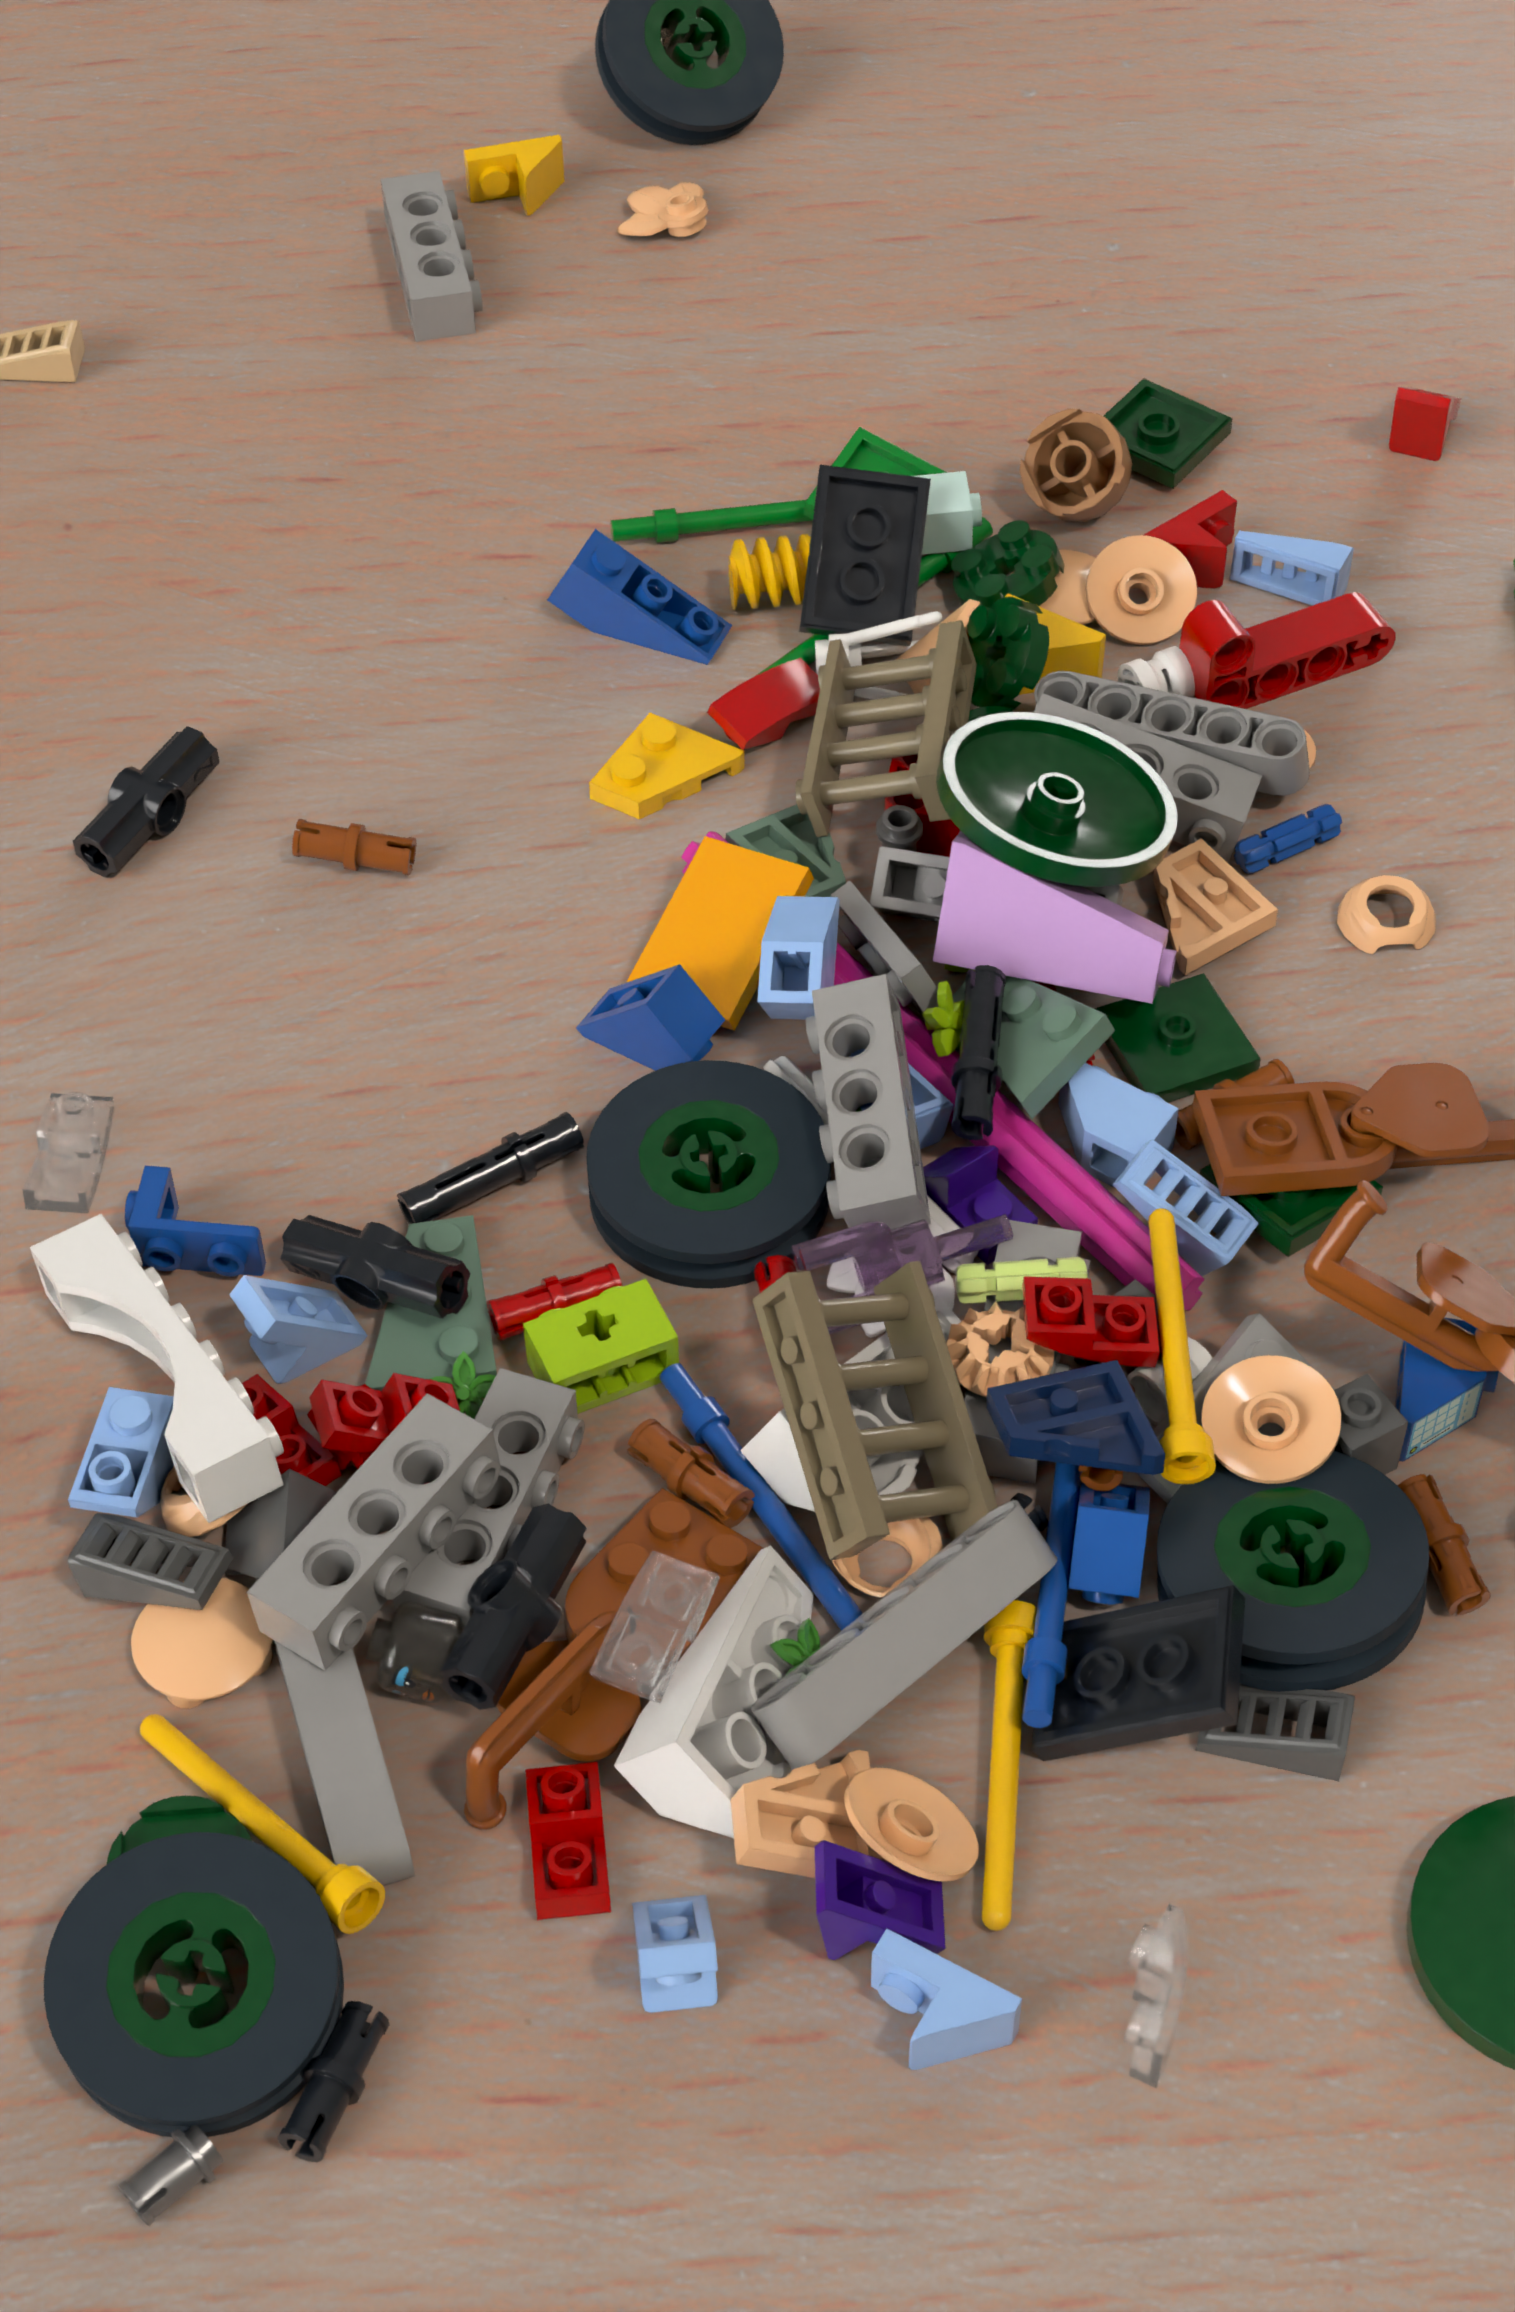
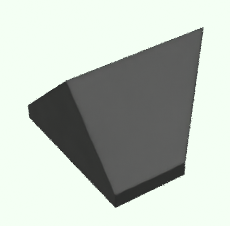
(272, 1522)

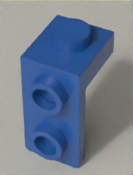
(183, 1244)

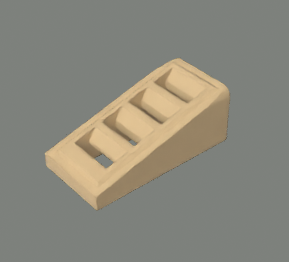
(42, 353)

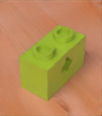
(603, 1345)

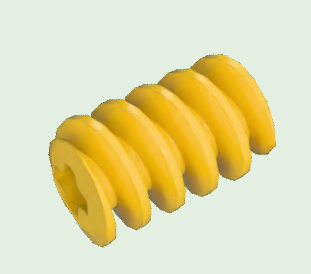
(768, 570)

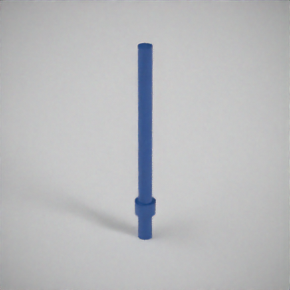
(710, 1425)
(1045, 1653)

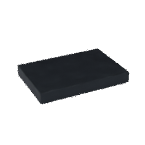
(864, 551)
(1147, 1674)

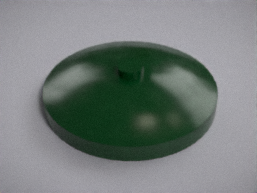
(1056, 799)
(1465, 1928)

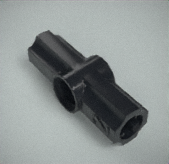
(146, 801)
(375, 1266)
(513, 1607)

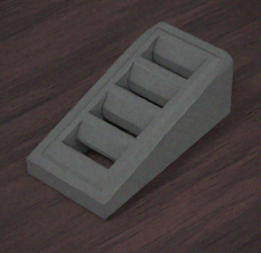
(111, 1543)
(1297, 1754)

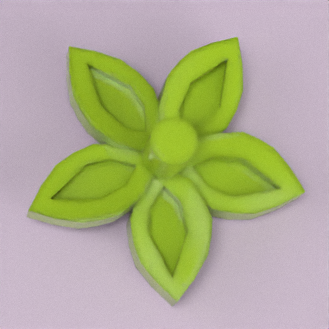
(945, 1021)

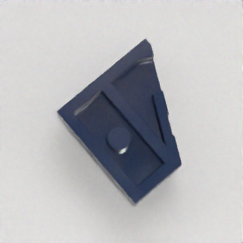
(1077, 1419)

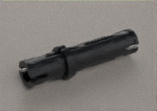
(977, 1071)
(492, 1170)

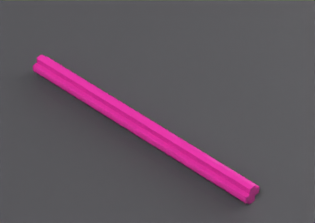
(1034, 1159)

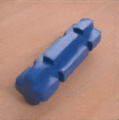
(1287, 838)

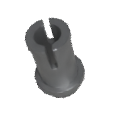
(899, 828)
(171, 2173)

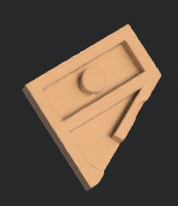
(787, 1816)

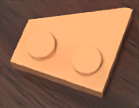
(1208, 905)

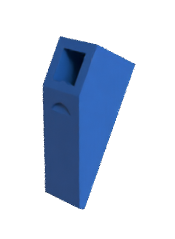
(635, 604)

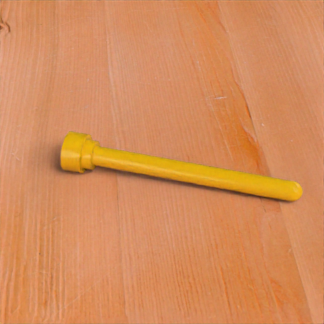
(1185, 1443)
(1007, 1639)
(346, 1891)

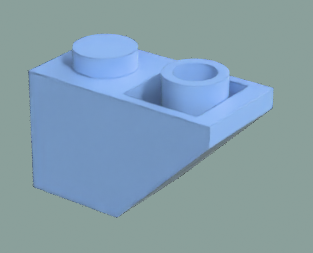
(797, 955)
(1112, 1121)
(125, 1455)

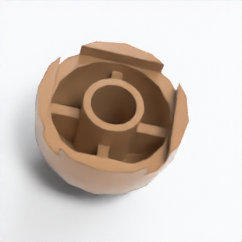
(1076, 465)

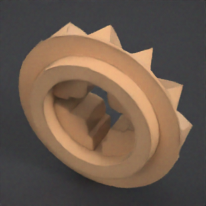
(970, 1343)

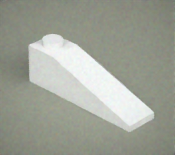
(775, 1452)
(703, 1736)

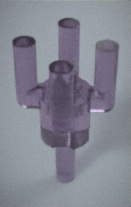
(882, 1250)

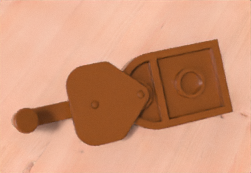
(1344, 1134)
(1443, 1277)
(552, 1685)

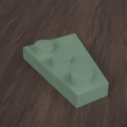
(1043, 1040)
(428, 1345)

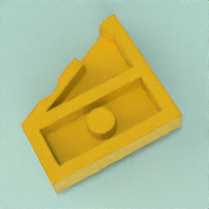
(661, 765)

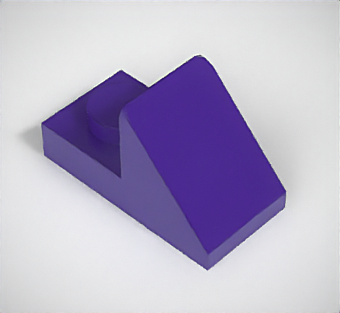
(969, 1192)
(866, 1895)

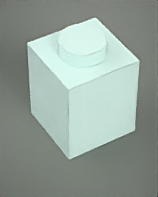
(950, 513)

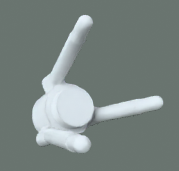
(856, 652)

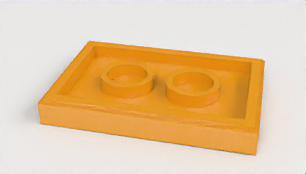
(720, 921)

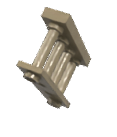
(942, 703)
(823, 1421)

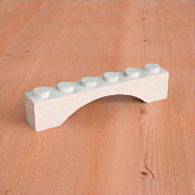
(212, 1436)

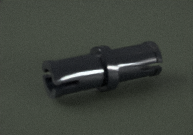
(333, 2081)

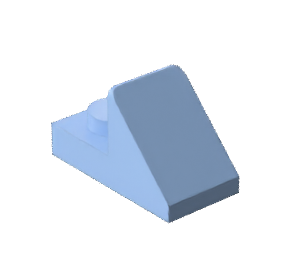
(295, 1325)
(676, 1953)
(959, 2007)

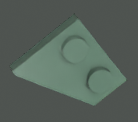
(793, 839)

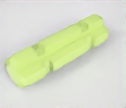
(1006, 1278)

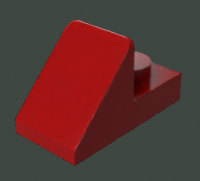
(1421, 422)
(1203, 537)

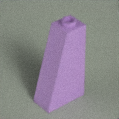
(1046, 930)

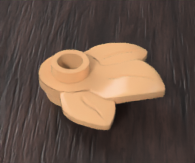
(657, 208)

